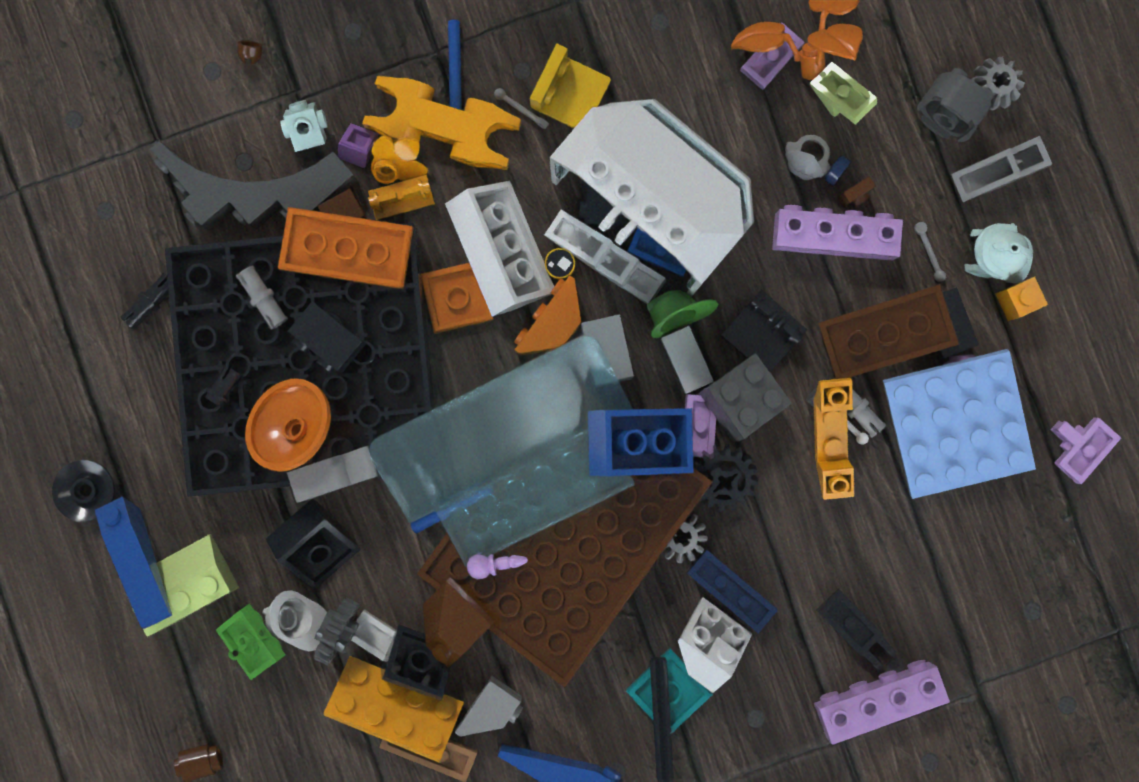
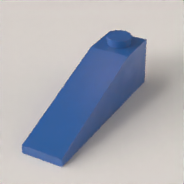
(134, 560)
(555, 768)

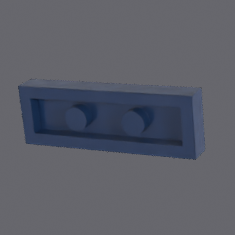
(732, 591)

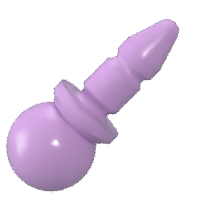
(481, 566)

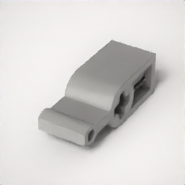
(332, 474)

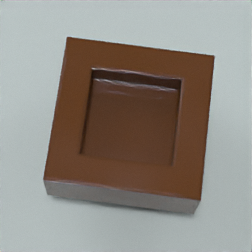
(858, 193)

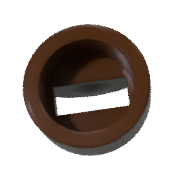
(249, 50)

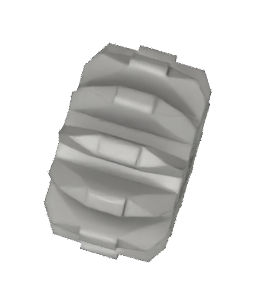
(1006, 76)
(691, 541)

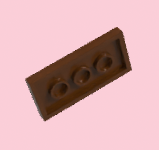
(889, 333)

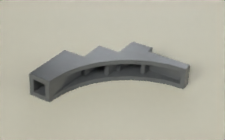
(253, 201)

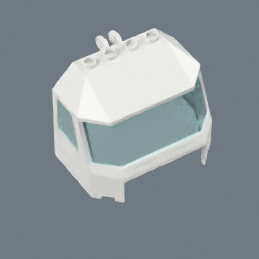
(660, 181)

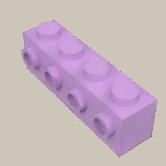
(837, 233)
(881, 701)

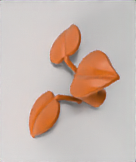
(838, 39)

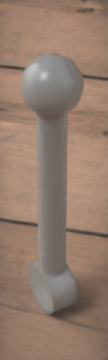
(500, 94)
(920, 229)

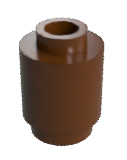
(198, 762)

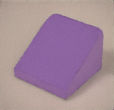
(356, 145)

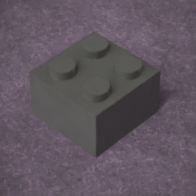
(745, 398)

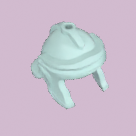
(995, 253)

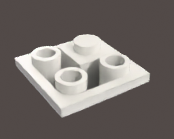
(712, 645)

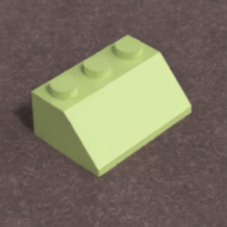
(193, 580)

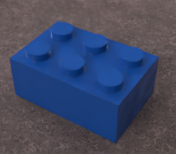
(640, 442)

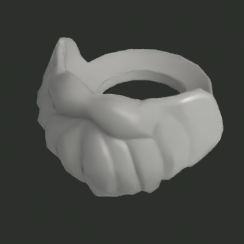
(805, 164)

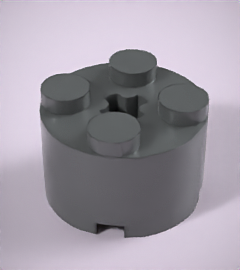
(955, 105)

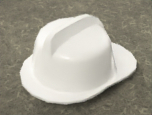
(294, 619)

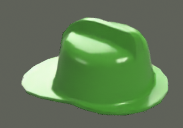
(677, 310)

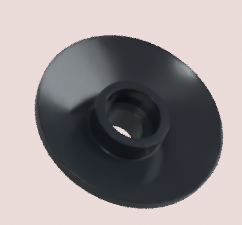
(69, 486)

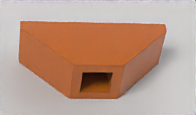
(554, 322)

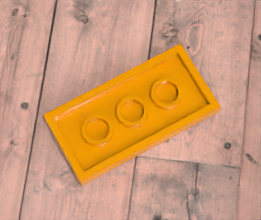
(392, 711)

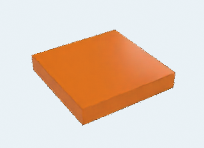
(454, 298)

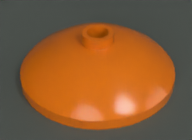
(287, 425)

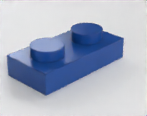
(650, 251)

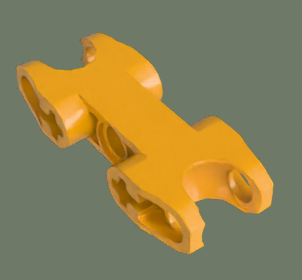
(464, 129)

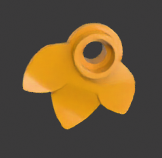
(399, 158)

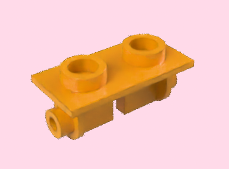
(401, 197)

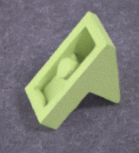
(843, 94)

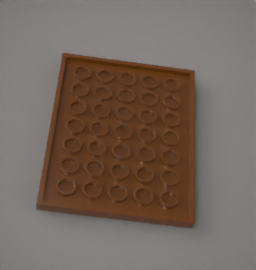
(575, 571)

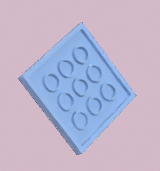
(959, 424)

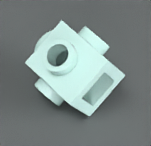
(304, 135)

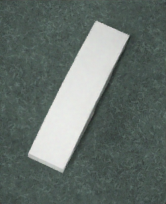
(605, 257)

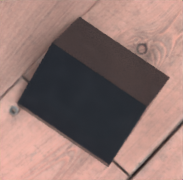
(413, 664)

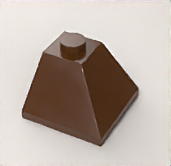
(452, 622)

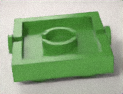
(251, 640)

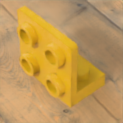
(567, 88)

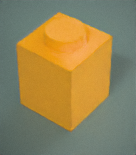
(1021, 299)

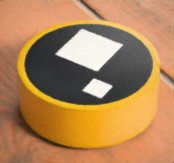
(559, 263)

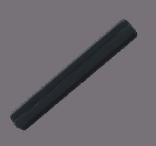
(661, 719)

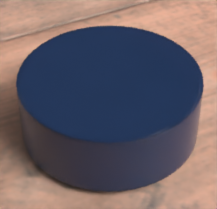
(837, 170)

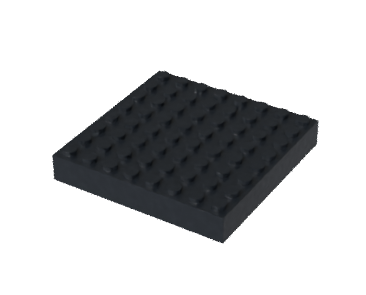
(219, 326)

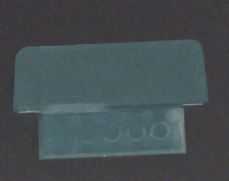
(507, 451)

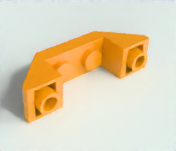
(831, 438)

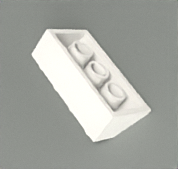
(500, 247)

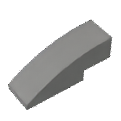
(1001, 169)

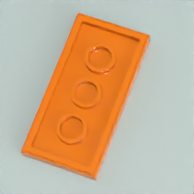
(345, 248)

